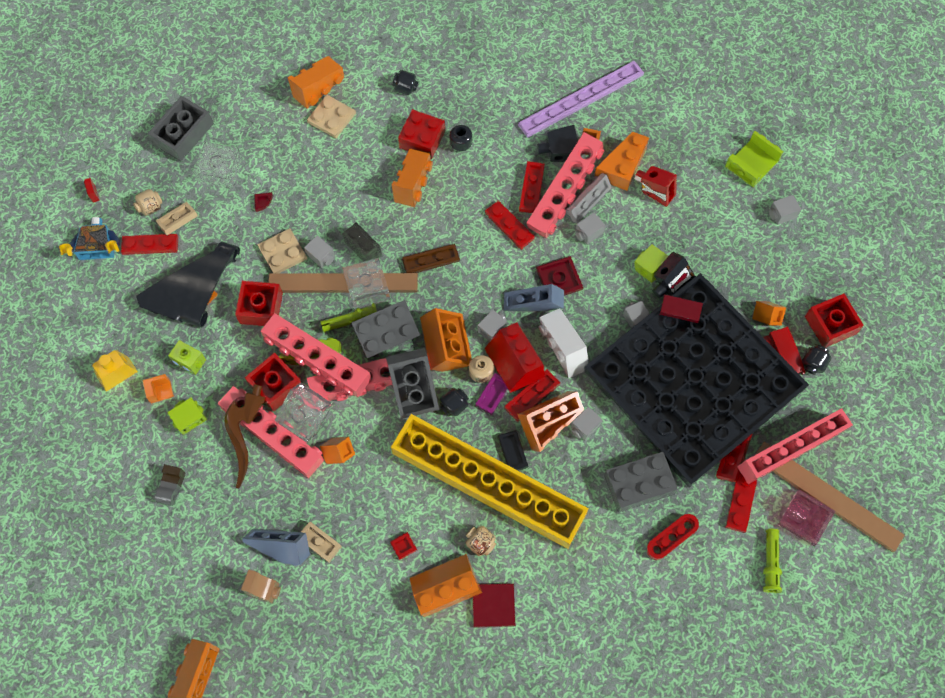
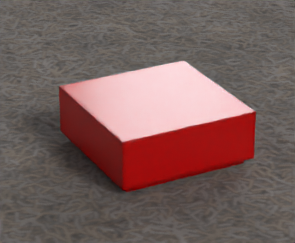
(91, 190)
(403, 546)

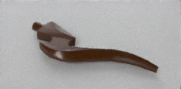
(232, 419)

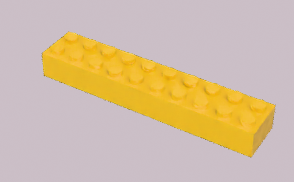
(489, 481)

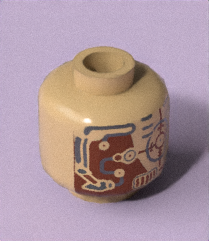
(147, 202)
(481, 369)
(480, 540)

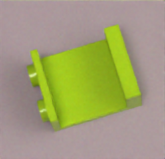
(754, 159)

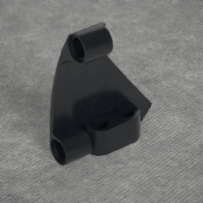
(189, 289)

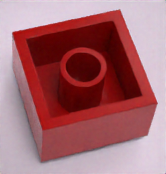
(421, 133)
(258, 302)
(834, 320)
(275, 380)

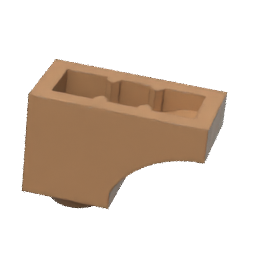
(260, 587)

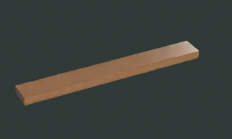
(336, 282)
(840, 503)

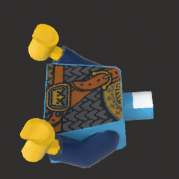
(92, 242)

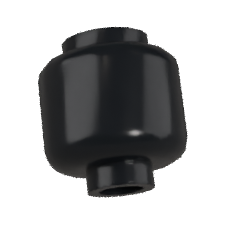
(405, 82)
(461, 137)
(816, 359)
(454, 401)

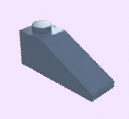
(535, 299)
(280, 545)

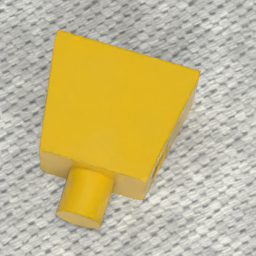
(113, 369)

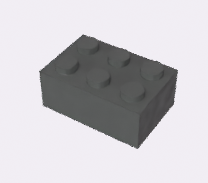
(180, 128)
(385, 329)
(412, 383)
(640, 482)

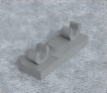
(589, 198)

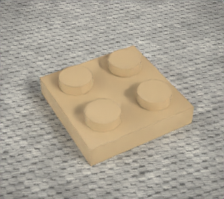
(331, 116)
(282, 251)

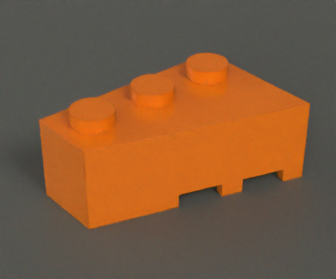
(316, 81)
(624, 161)
(412, 178)
(547, 419)

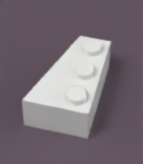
(564, 342)

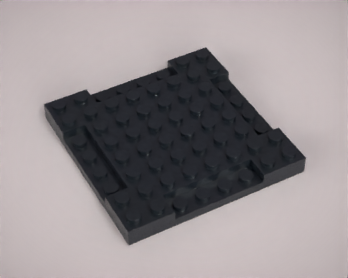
(696, 384)

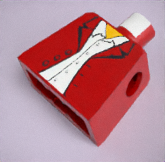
(658, 184)

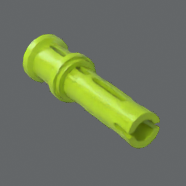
(346, 319)
(772, 571)

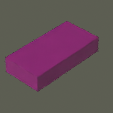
(492, 395)

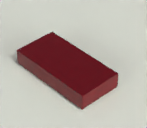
(681, 308)

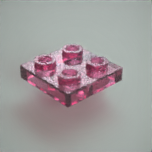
(806, 517)

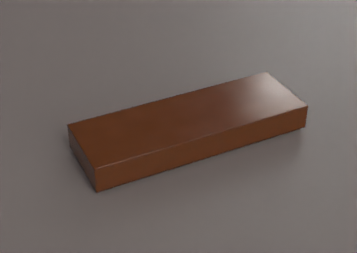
(431, 259)

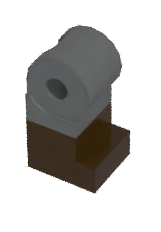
(169, 485)

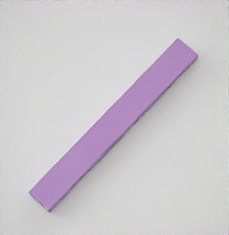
(580, 99)

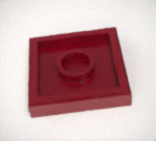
(561, 274)
(494, 606)

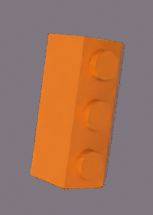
(445, 340)
(444, 585)
(195, 670)

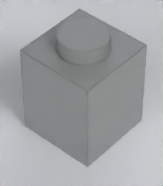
(784, 209)
(589, 228)
(319, 252)
(635, 313)
(491, 325)
(586, 424)

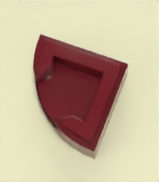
(262, 200)

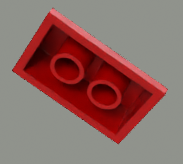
(514, 358)

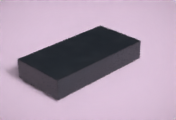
(513, 450)

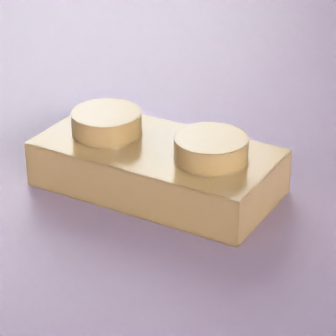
(176, 218)
(321, 542)

